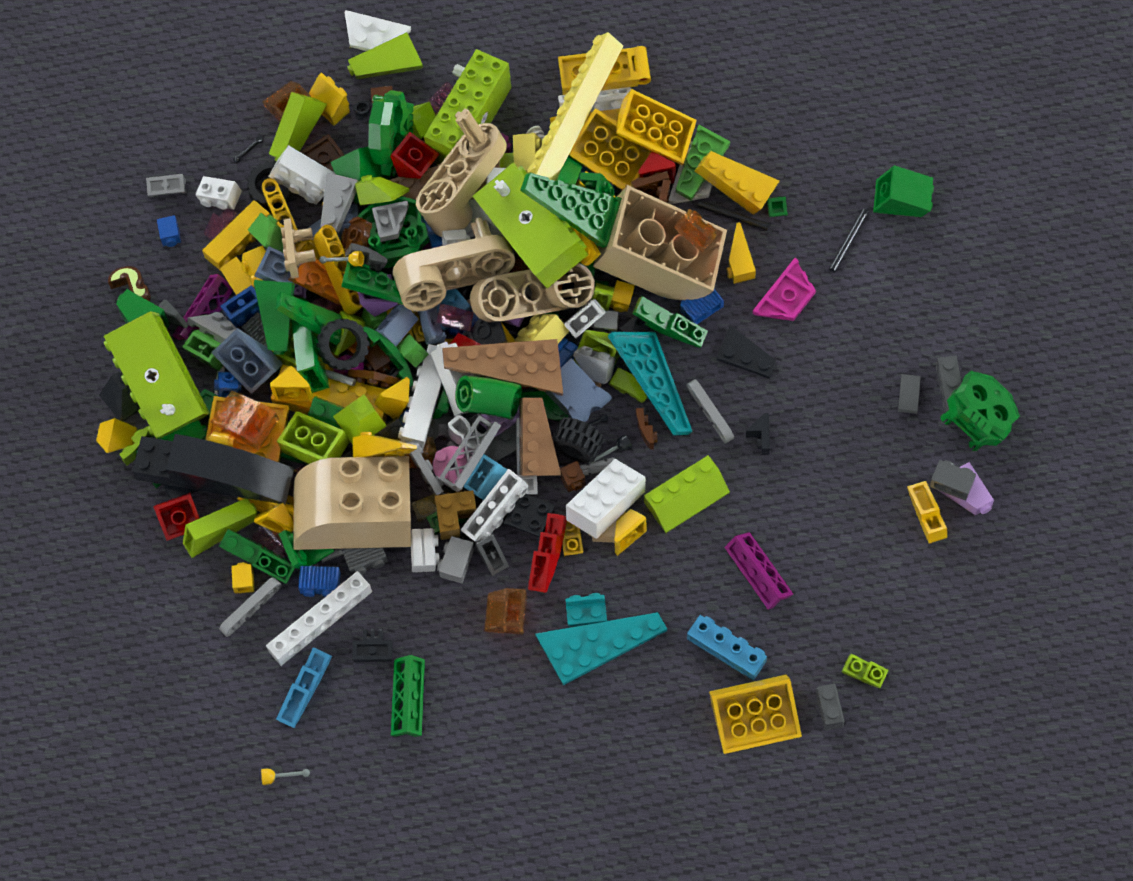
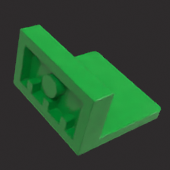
(597, 183)
(303, 557)

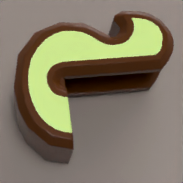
(132, 277)

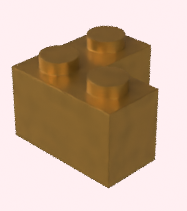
(451, 508)

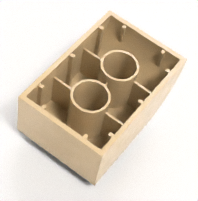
(654, 254)
(353, 503)

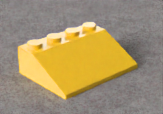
(655, 126)
(608, 153)
(755, 713)

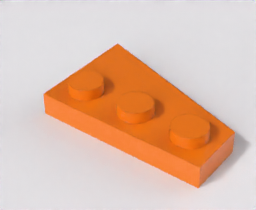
(316, 279)

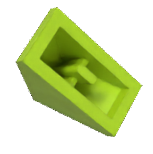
(603, 295)

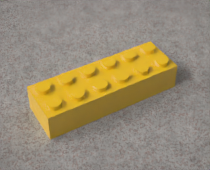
(337, 393)

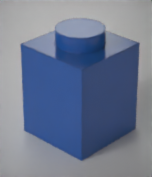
(169, 231)

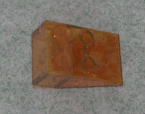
(246, 419)

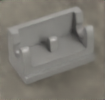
(166, 185)

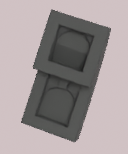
(371, 257)
(909, 393)

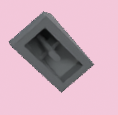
(491, 554)

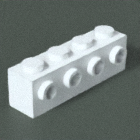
(495, 506)

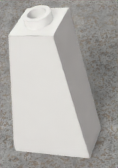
(448, 377)

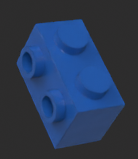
(241, 307)

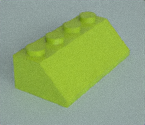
(686, 494)

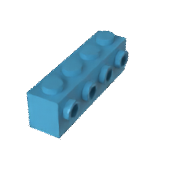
(727, 647)

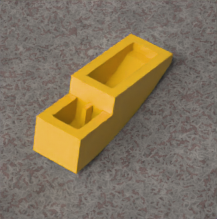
(927, 512)

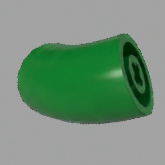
(488, 396)

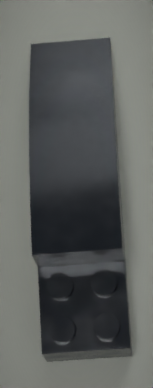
(212, 468)

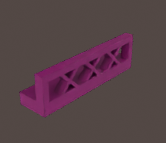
(202, 302)
(755, 570)

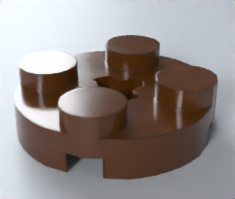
(356, 233)

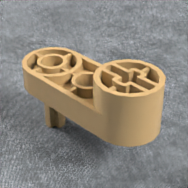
(448, 191)
(428, 274)
(507, 297)

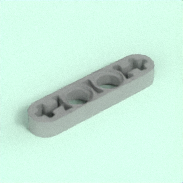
(710, 411)
(250, 606)

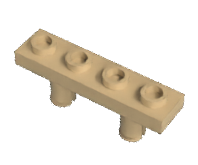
(291, 256)

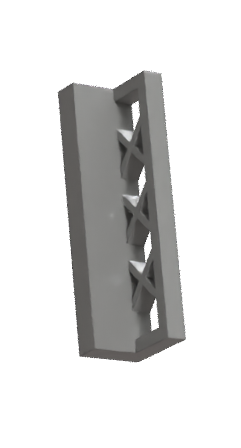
(475, 457)

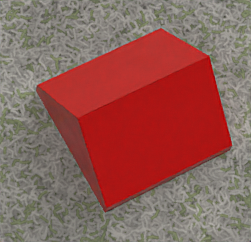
(413, 157)
(657, 163)
(175, 515)

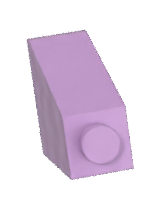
(979, 498)

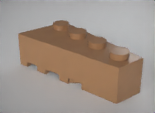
(536, 445)

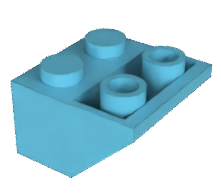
(485, 477)

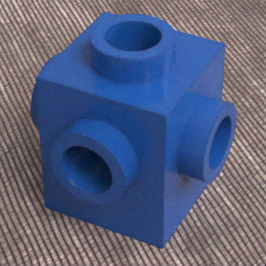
(226, 383)

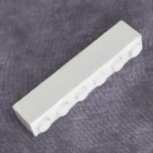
(422, 403)

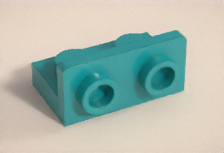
(586, 609)

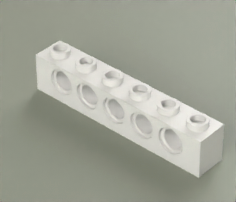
(319, 618)

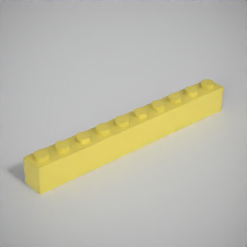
(576, 107)

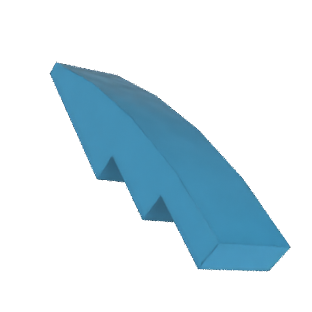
(304, 687)

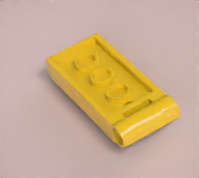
(628, 71)

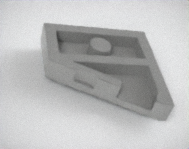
(390, 220)

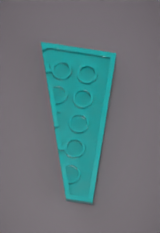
(648, 365)
(586, 647)

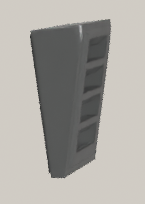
(172, 314)

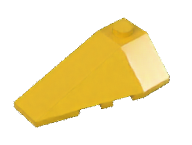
(376, 446)

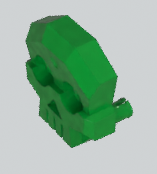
(388, 125)
(410, 239)
(981, 410)

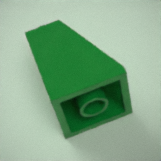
(356, 165)
(903, 193)
(133, 306)

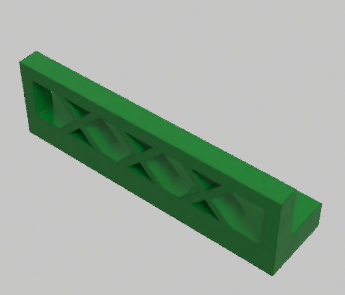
(411, 695)

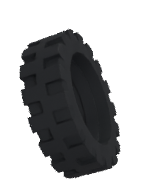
(253, 179)
(361, 348)

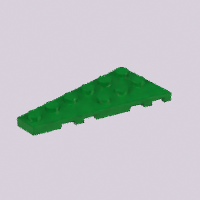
(580, 207)

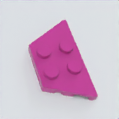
(787, 295)

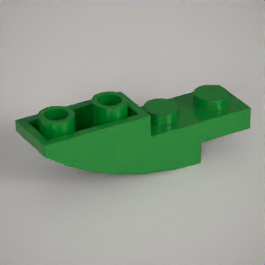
(669, 324)
(257, 555)

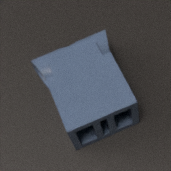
(579, 393)

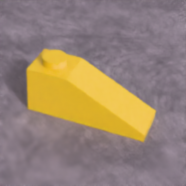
(740, 260)

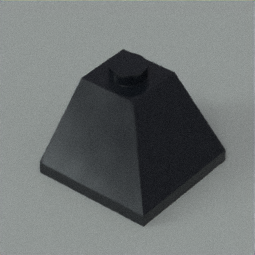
(118, 398)

